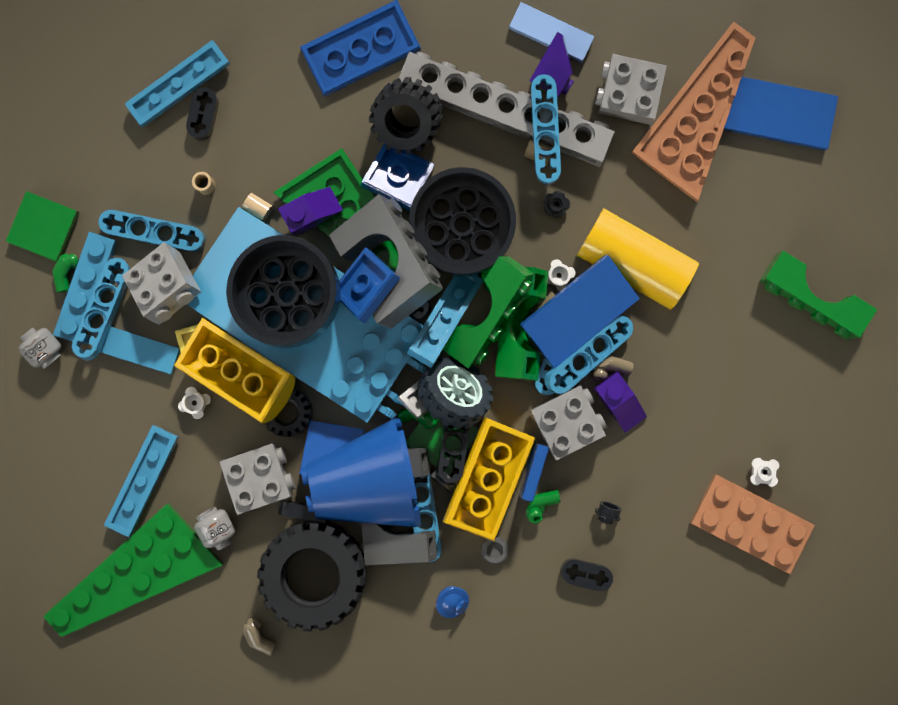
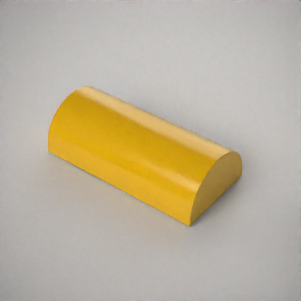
(641, 258)
(236, 372)
(488, 479)

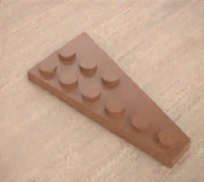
(691, 126)

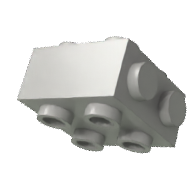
(630, 89)
(161, 284)
(568, 422)
(257, 478)

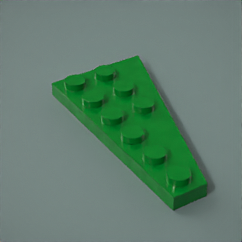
(342, 177)
(146, 564)

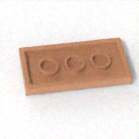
(752, 523)

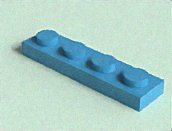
(177, 83)
(93, 258)
(444, 319)
(141, 481)

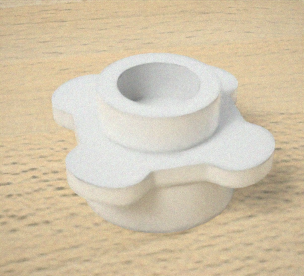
(566, 272)
(187, 406)
(757, 475)

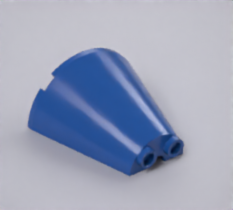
(365, 480)

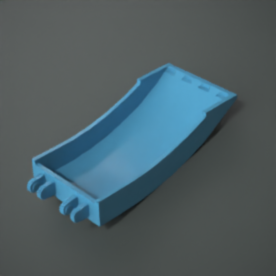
(347, 363)

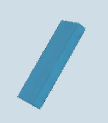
(140, 350)

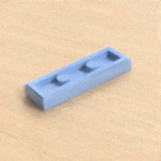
(543, 28)

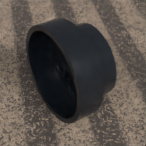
(448, 188)
(251, 275)

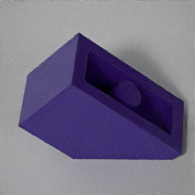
(557, 65)
(310, 210)
(620, 401)

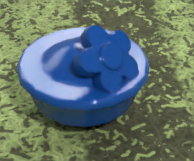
(452, 602)

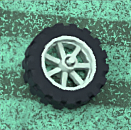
(449, 402)

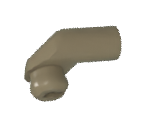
(612, 364)
(254, 638)

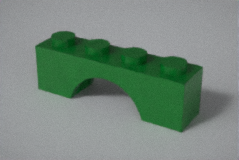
(788, 277)
(506, 283)
(515, 355)

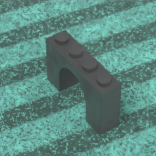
(379, 223)
(390, 546)

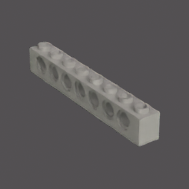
(514, 122)

